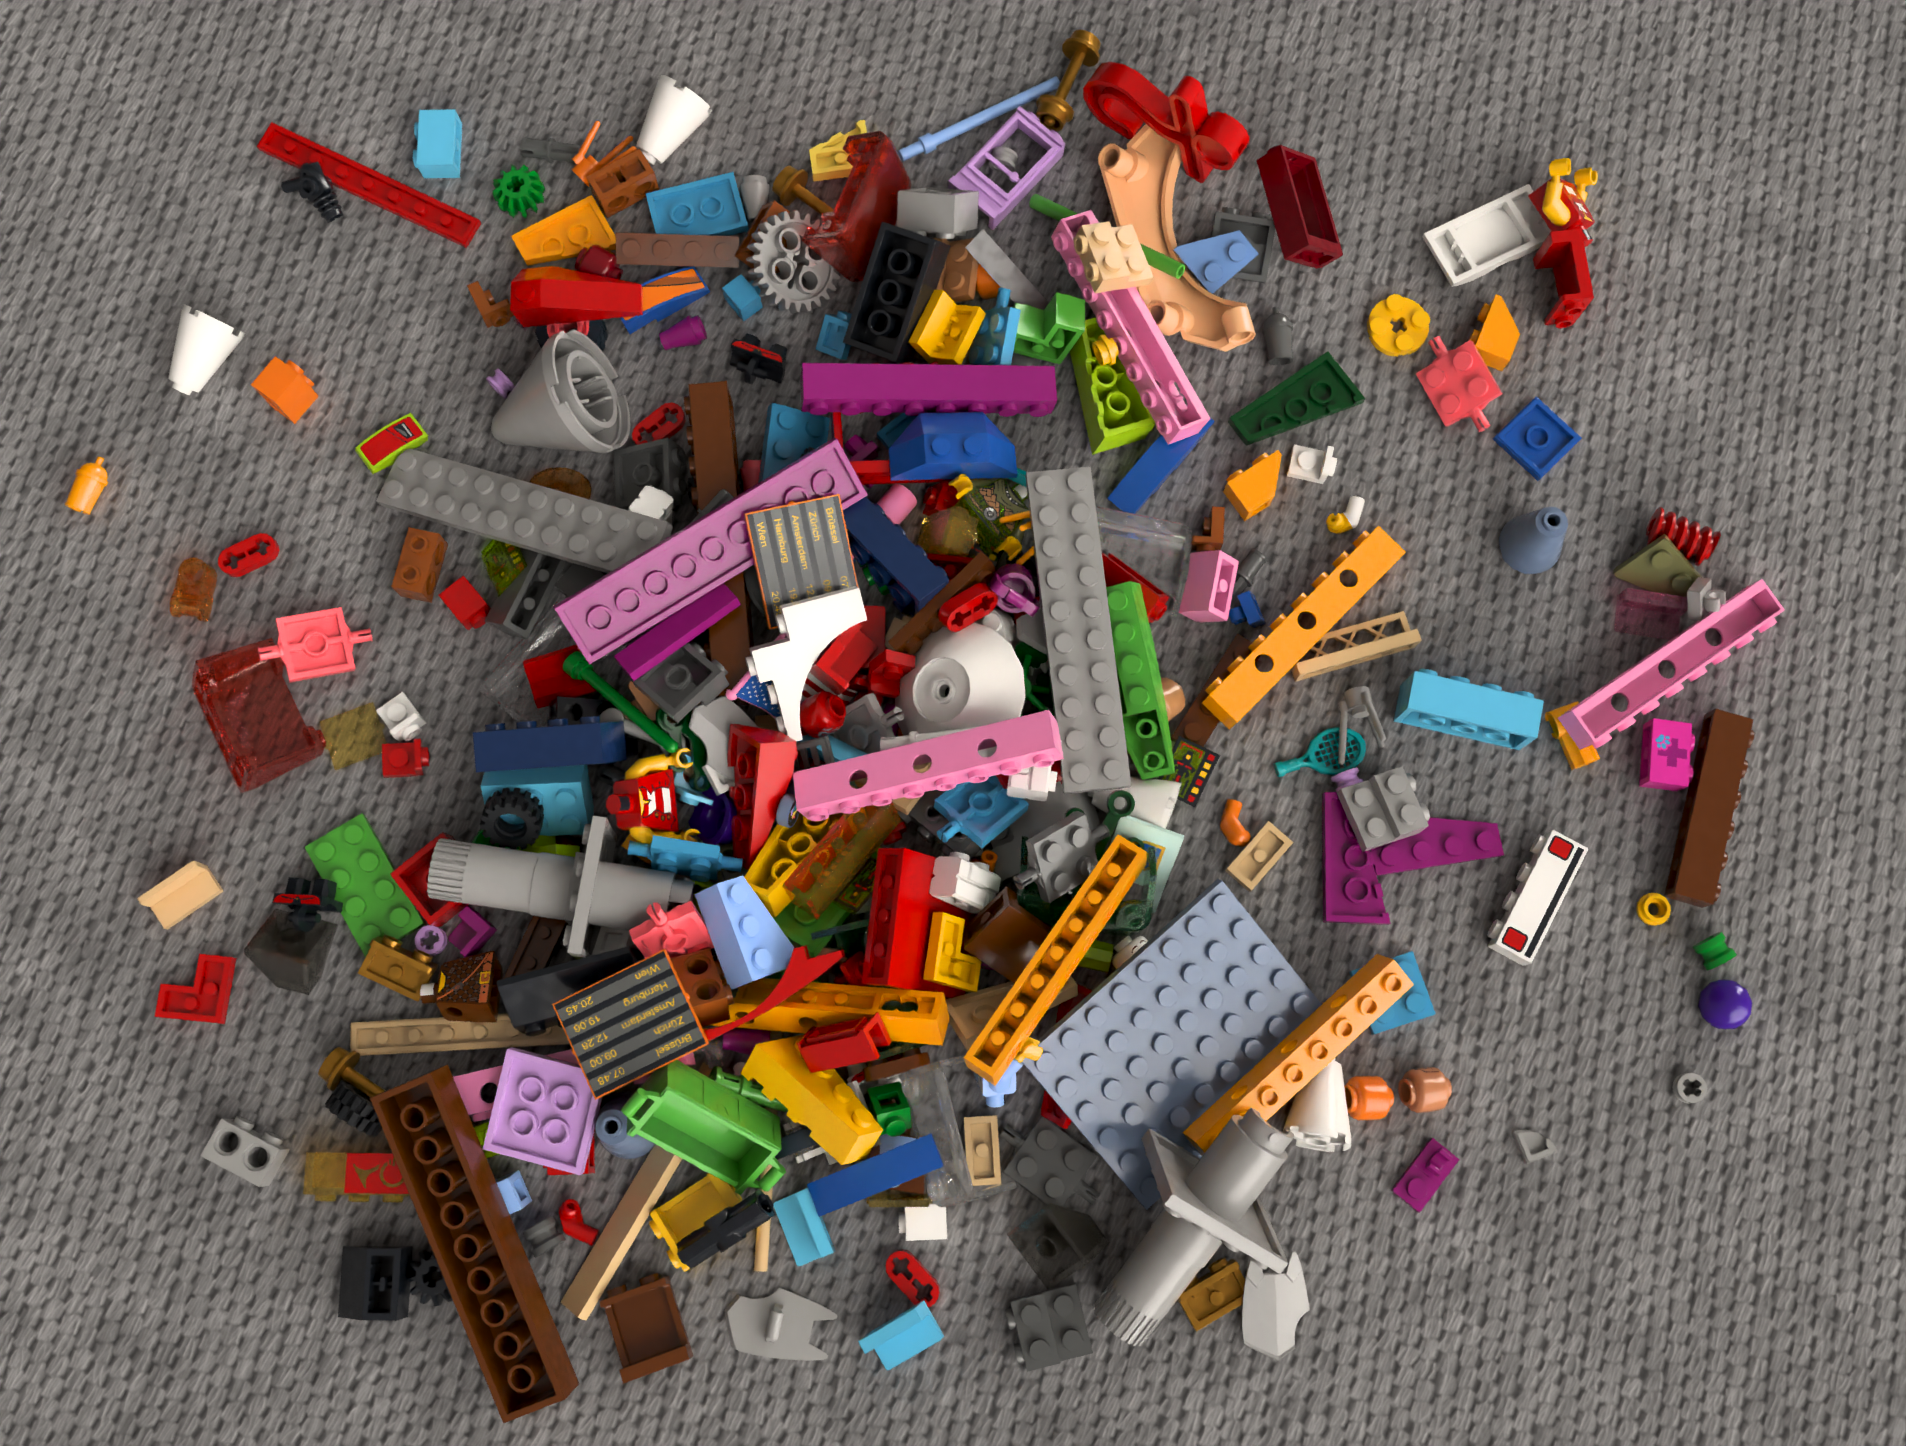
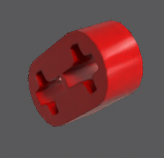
(655, 420)
(251, 561)
(967, 607)
(918, 1271)

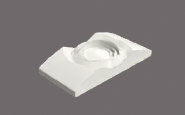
(1487, 237)

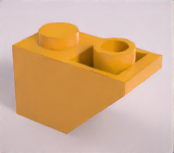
(1497, 334)
(1255, 487)

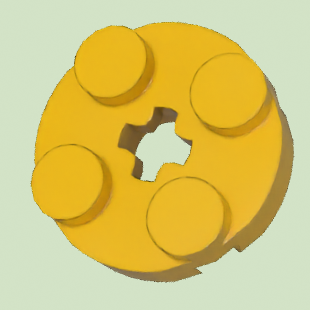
(1395, 309)

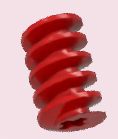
(1684, 536)

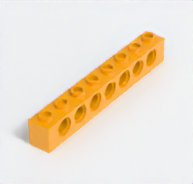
(1055, 960)

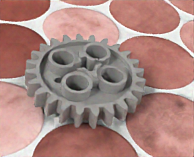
(792, 263)

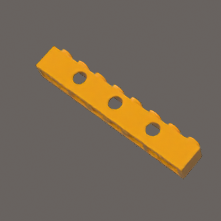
(1289, 642)
(834, 1003)
(1306, 1049)

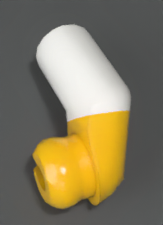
(1347, 520)

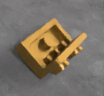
(397, 967)
(1213, 1293)

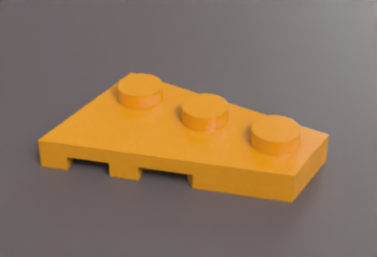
(565, 234)

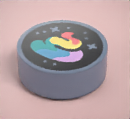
(787, 811)

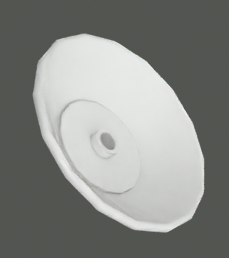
(982, 681)

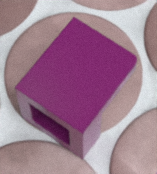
(471, 932)

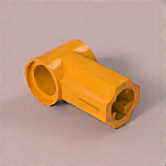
(1575, 756)

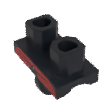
(756, 361)
(305, 905)

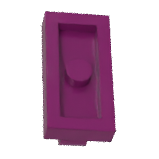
(1425, 1175)

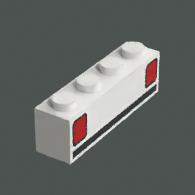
(1537, 897)

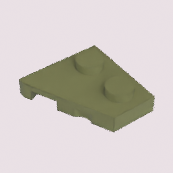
(1659, 569)

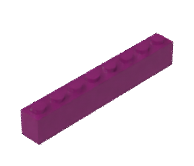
(927, 389)

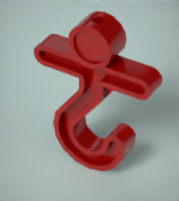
(1126, 100)

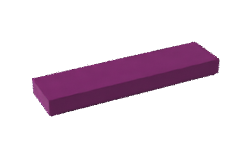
(676, 631)

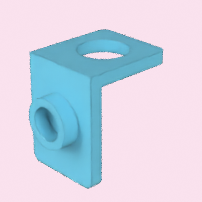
(686, 793)

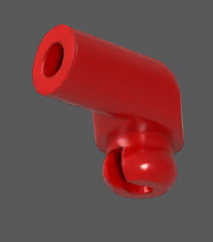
(573, 1223)

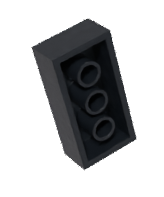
(895, 292)

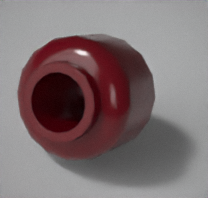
(599, 262)

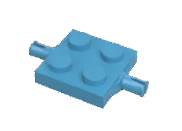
(996, 334)
(978, 810)
(685, 857)

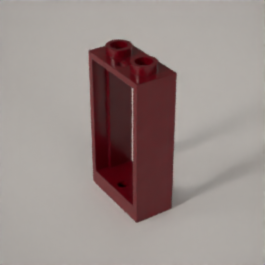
(1299, 207)

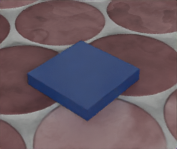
(1537, 438)

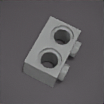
(244, 1158)

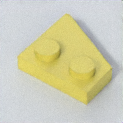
(830, 159)

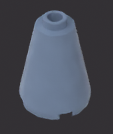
(1534, 540)
(612, 1129)

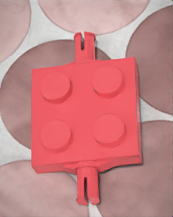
(1459, 383)
(315, 644)
(677, 931)

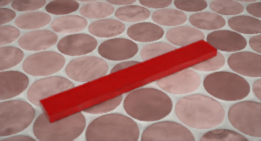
(371, 185)

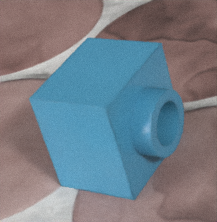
(742, 297)

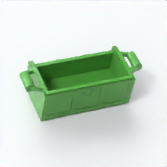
(707, 1126)

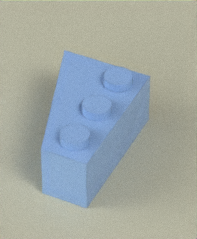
(743, 932)

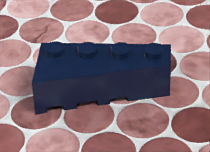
(892, 557)
(549, 746)

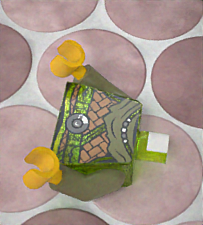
(988, 503)

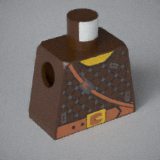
(467, 989)

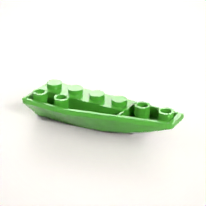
(1139, 682)

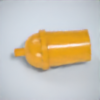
(87, 486)

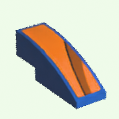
(666, 296)

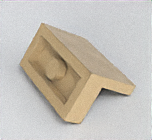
(181, 893)

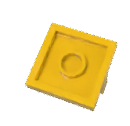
(946, 329)

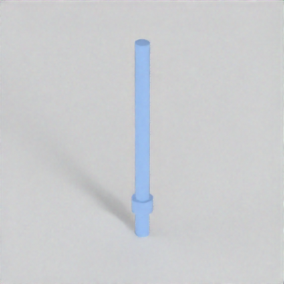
(928, 142)

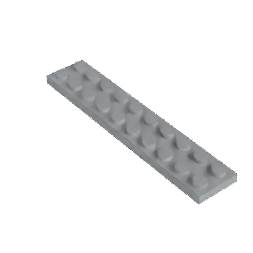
(518, 512)
(1077, 630)

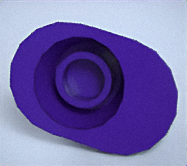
(715, 819)

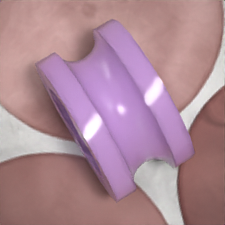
(500, 383)
(1346, 778)
(423, 933)

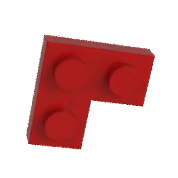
(206, 999)

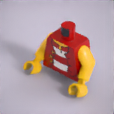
(1562, 203)
(647, 799)

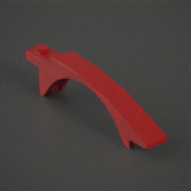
(798, 974)

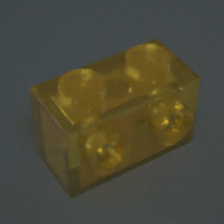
(948, 532)

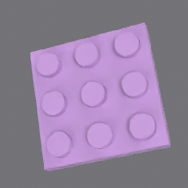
(543, 1112)

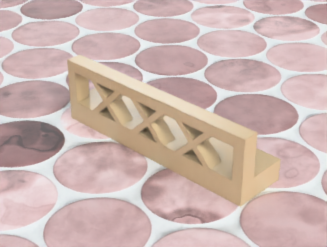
(1358, 653)

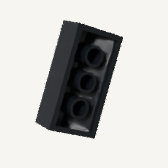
(531, 994)

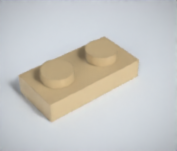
(1259, 856)
(982, 1149)

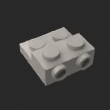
(1384, 809)

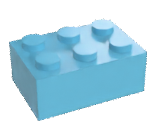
(561, 792)

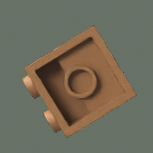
(959, 271)

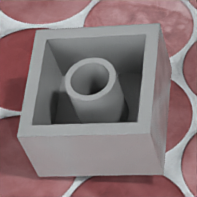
(938, 211)

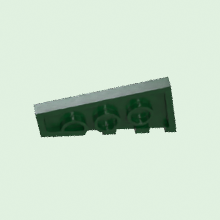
(1302, 398)

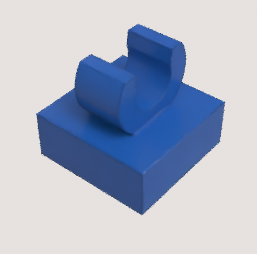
(1248, 611)

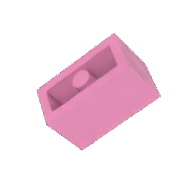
(1209, 586)

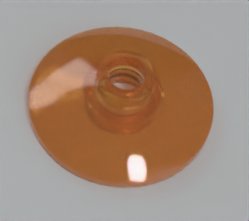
(564, 480)

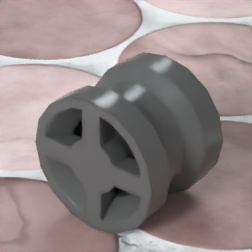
(544, 1236)

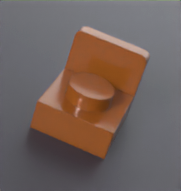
(492, 313)
(1212, 530)

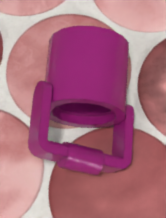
(1015, 589)

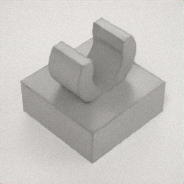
(1703, 599)

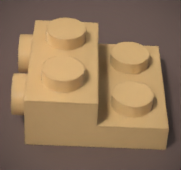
(1112, 257)

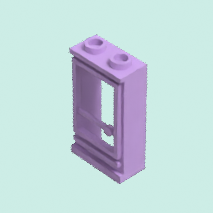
(992, 198)

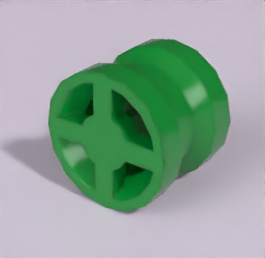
(1714, 951)

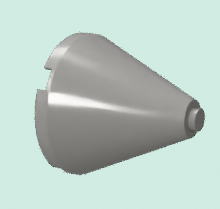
(565, 400)

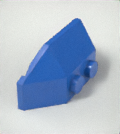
(951, 446)

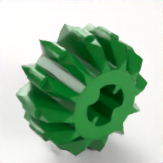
(530, 191)

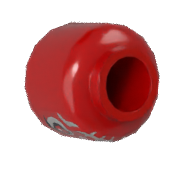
(822, 714)

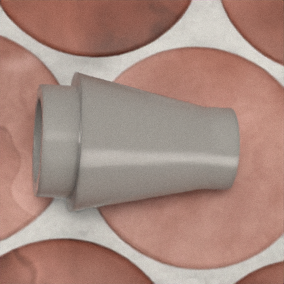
(754, 194)

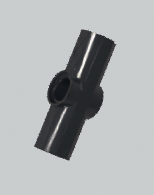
(725, 1229)

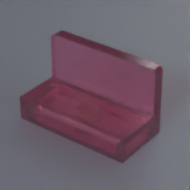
(1649, 613)

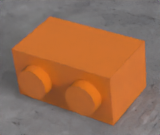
(285, 388)

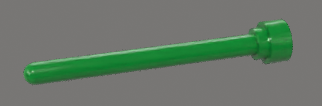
(578, 668)

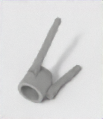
(1360, 705)

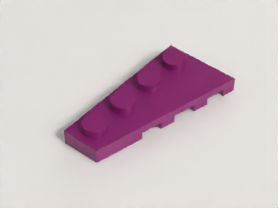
(1439, 845)
(1348, 874)

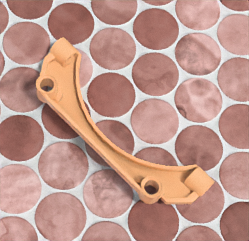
(1141, 194)

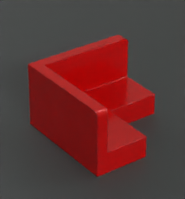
(843, 659)

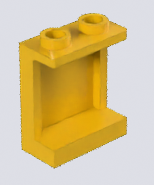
(689, 1212)

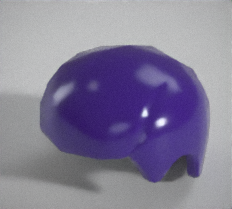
(1725, 1004)

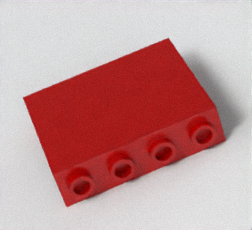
(902, 922)

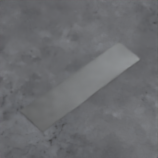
(1004, 271)

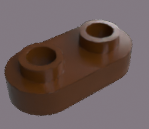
(882, 1068)

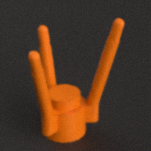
(587, 166)

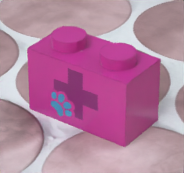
(1666, 755)

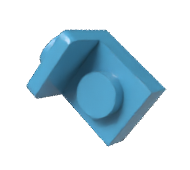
(833, 334)

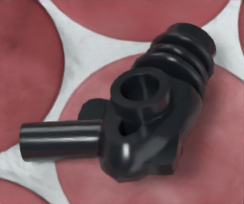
(317, 188)

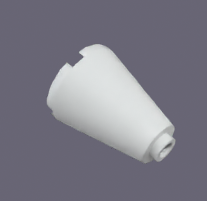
(670, 119)
(200, 349)
(1152, 799)
(1321, 1112)

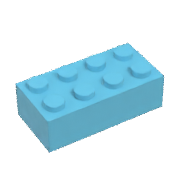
(1469, 709)

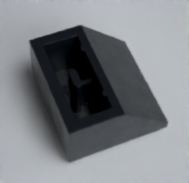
(375, 1282)

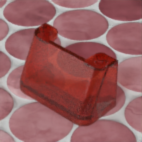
(865, 202)
(253, 715)

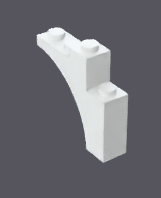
(787, 661)

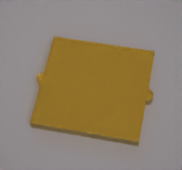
(353, 736)
(899, 1200)

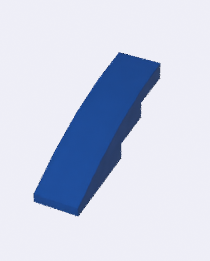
(1153, 470)
(875, 1174)

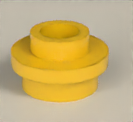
(1105, 350)
(1663, 909)

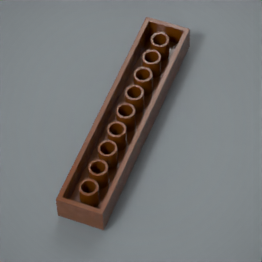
(715, 469)
(475, 1244)

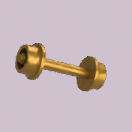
(1080, 49)
(791, 184)
(340, 1066)

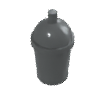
(1278, 338)

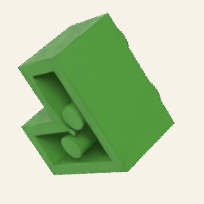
(1051, 331)

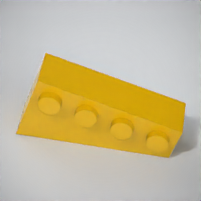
(781, 857)
(814, 1099)

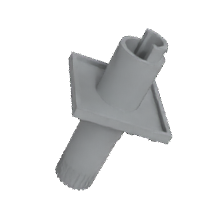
(579, 889)
(1203, 1206)

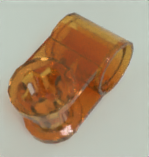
(192, 596)

